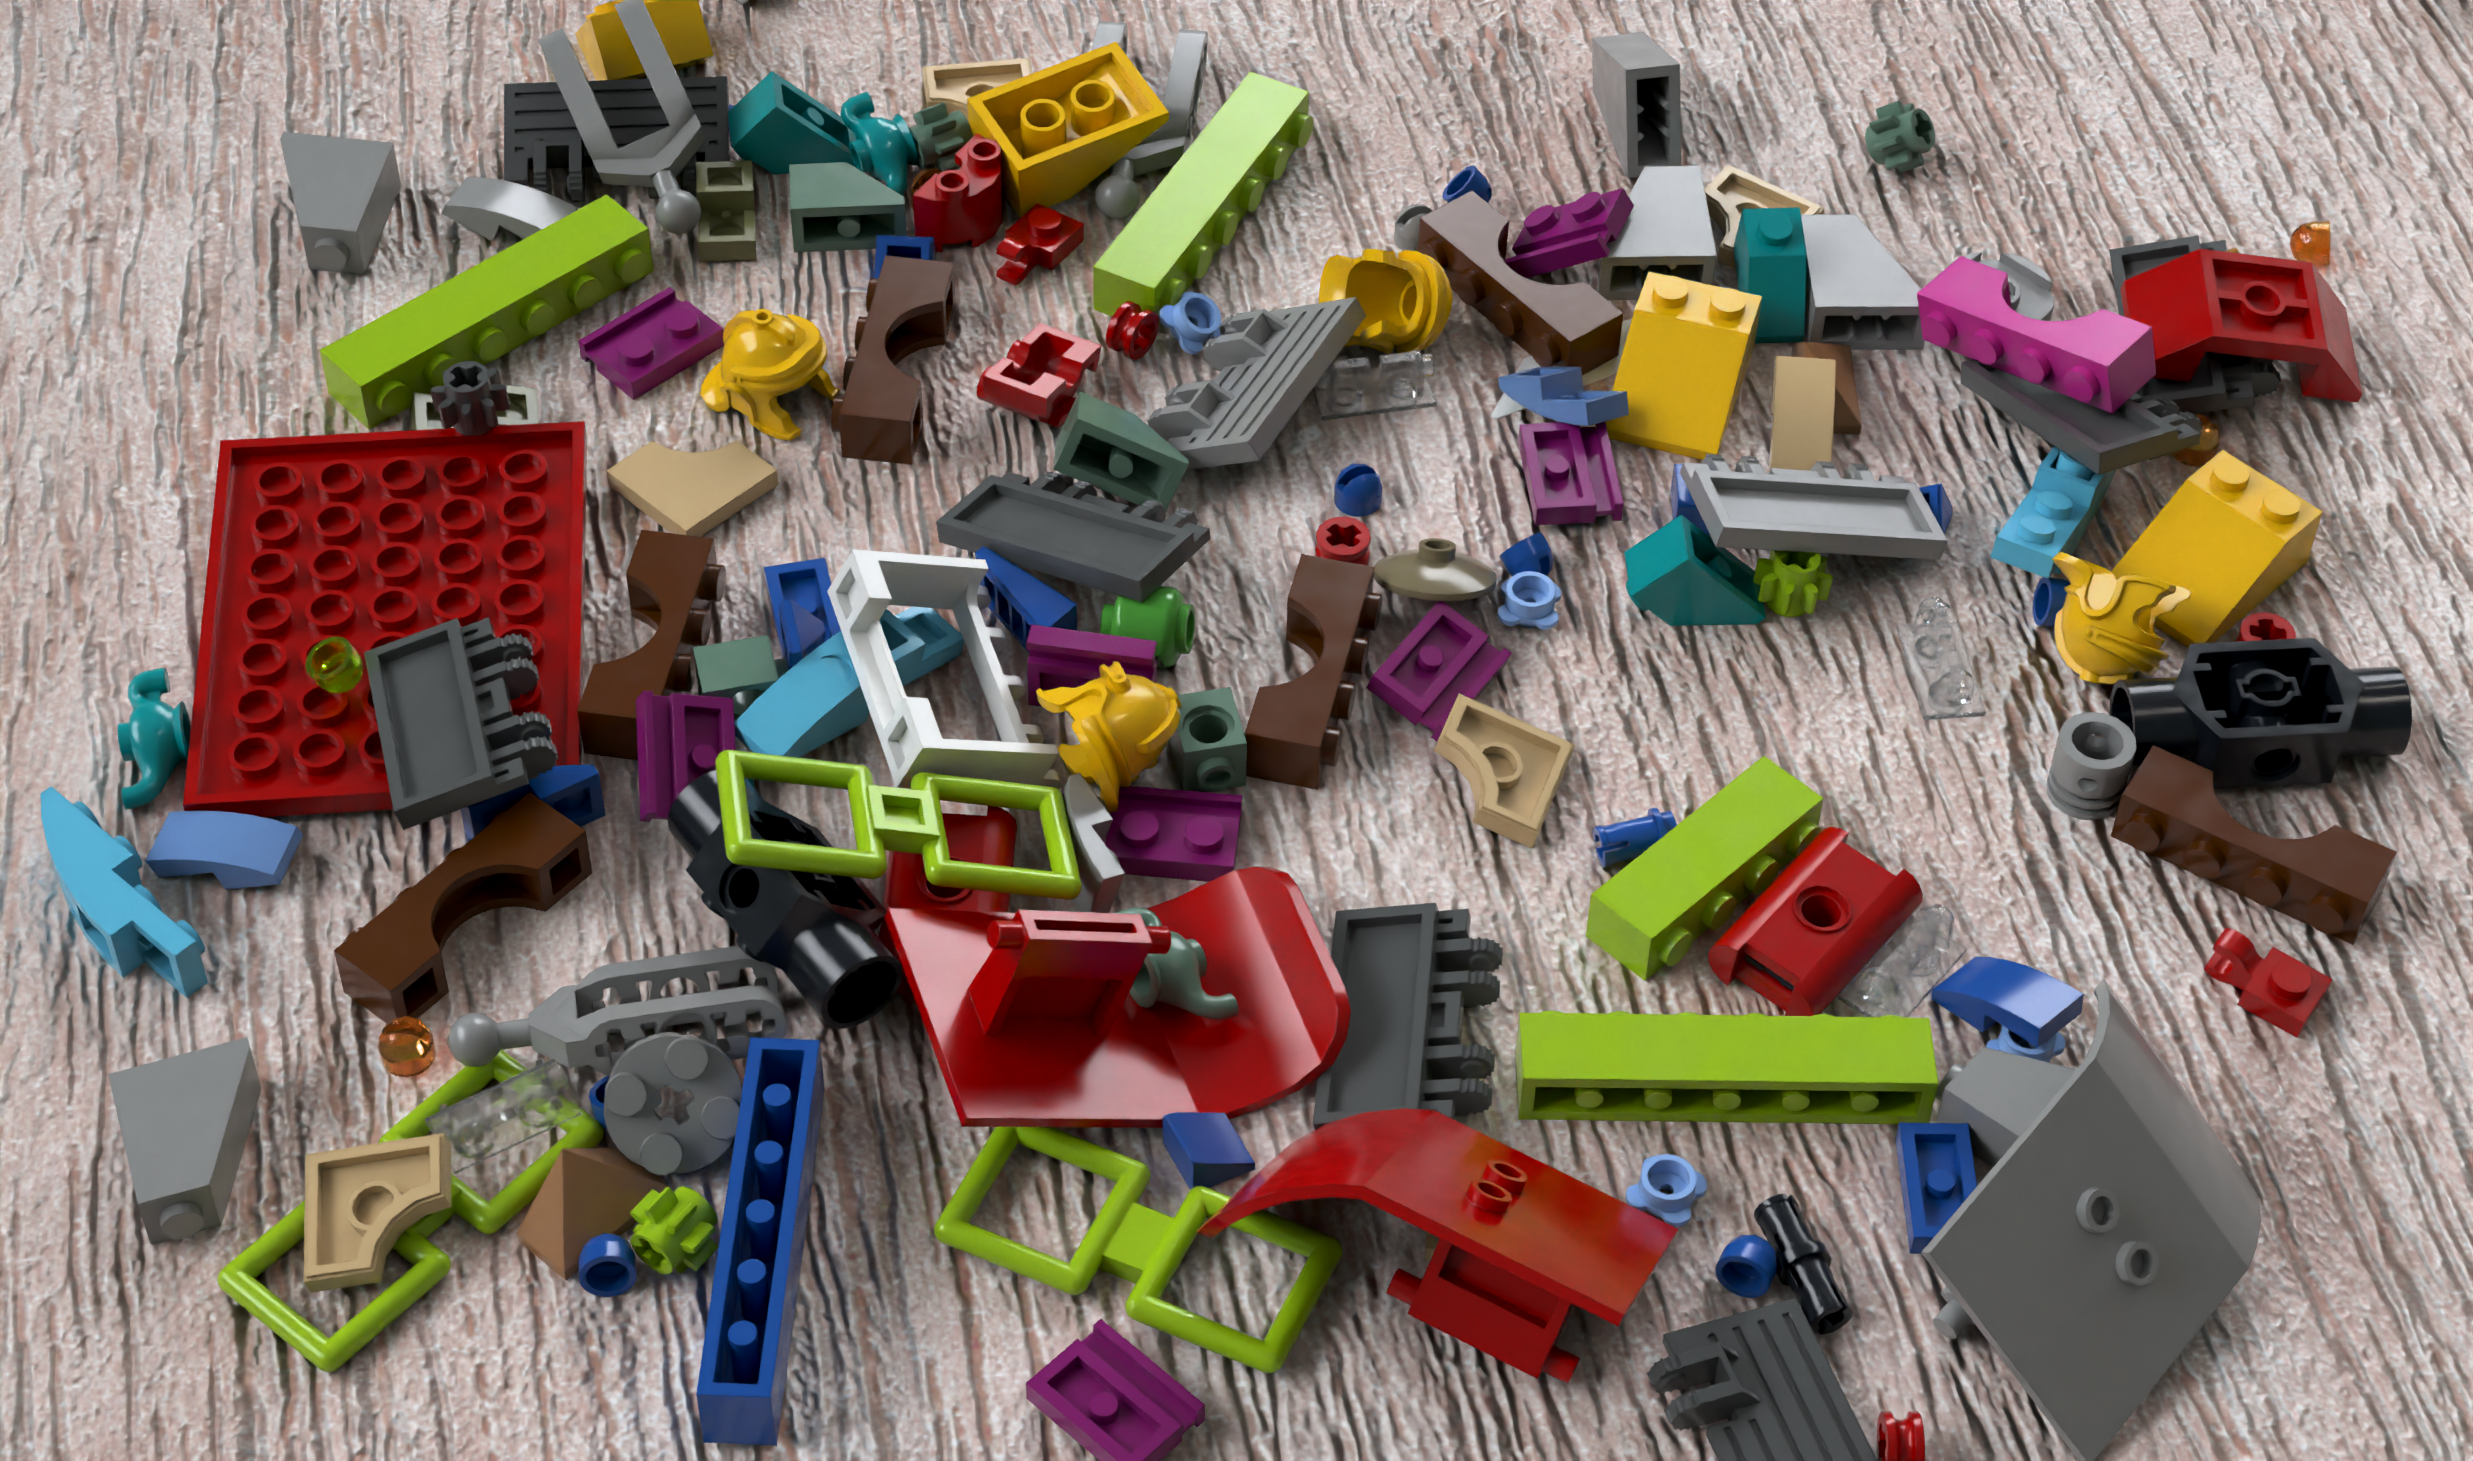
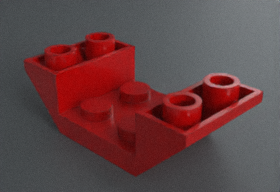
(2248, 310)

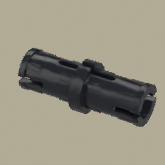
(1803, 1263)

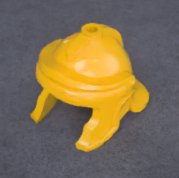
(1402, 297)
(765, 359)
(2109, 623)
(1119, 725)

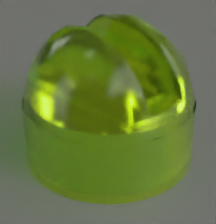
(335, 665)

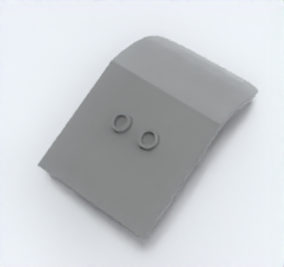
(2099, 1237)

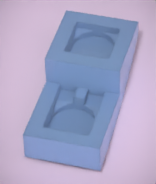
(1561, 396)
(231, 845)

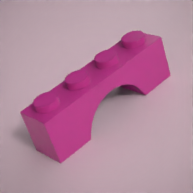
(2087, 358)

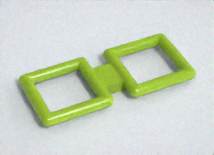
(895, 822)
(1139, 1245)
(428, 1261)

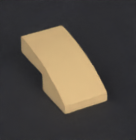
(1802, 412)

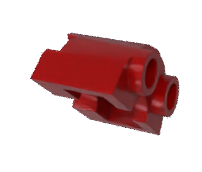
(963, 201)
(1040, 374)

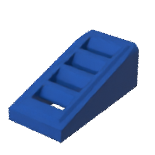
(1023, 599)

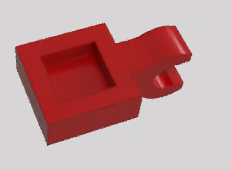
(1037, 238)
(2272, 987)

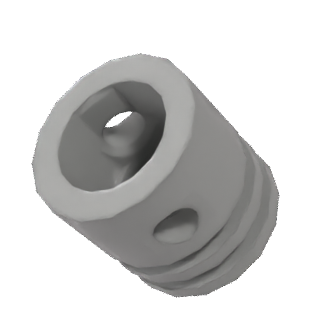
(2091, 770)

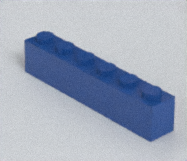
(761, 1243)

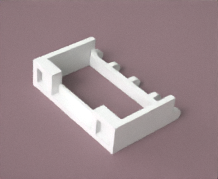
(907, 724)

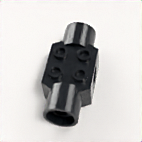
(2267, 712)
(798, 921)

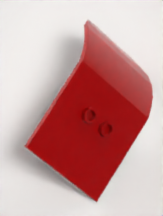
(1043, 1025)
(1511, 1230)

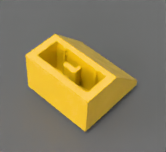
(612, 53)

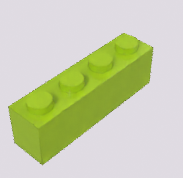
(1704, 868)

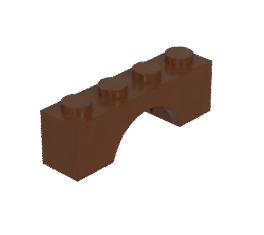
(1551, 322)
(881, 405)
(671, 591)
(1296, 722)
(519, 860)
(2314, 879)

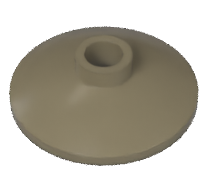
(1435, 573)

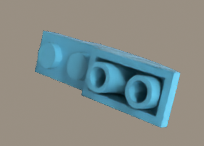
(2051, 514)
(823, 694)
(109, 900)

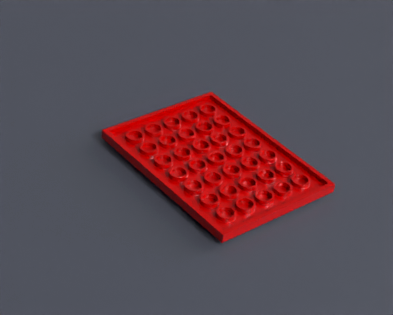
(371, 547)

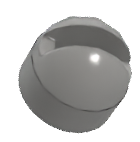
(1407, 226)

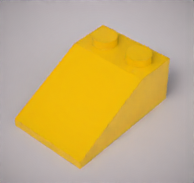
(1066, 124)
(1684, 365)
(2225, 540)

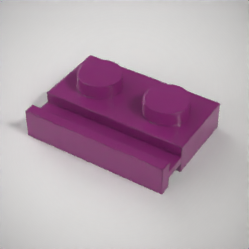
(1569, 233)
(651, 343)
(1569, 473)
(1073, 657)
(1434, 665)
(678, 744)
(1175, 833)
(1114, 1399)

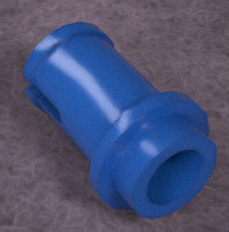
(1632, 837)

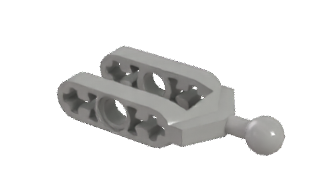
(654, 158)
(1118, 194)
(576, 1023)

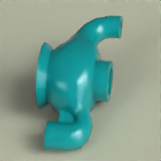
(881, 144)
(153, 736)

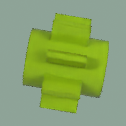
(1792, 581)
(674, 1230)

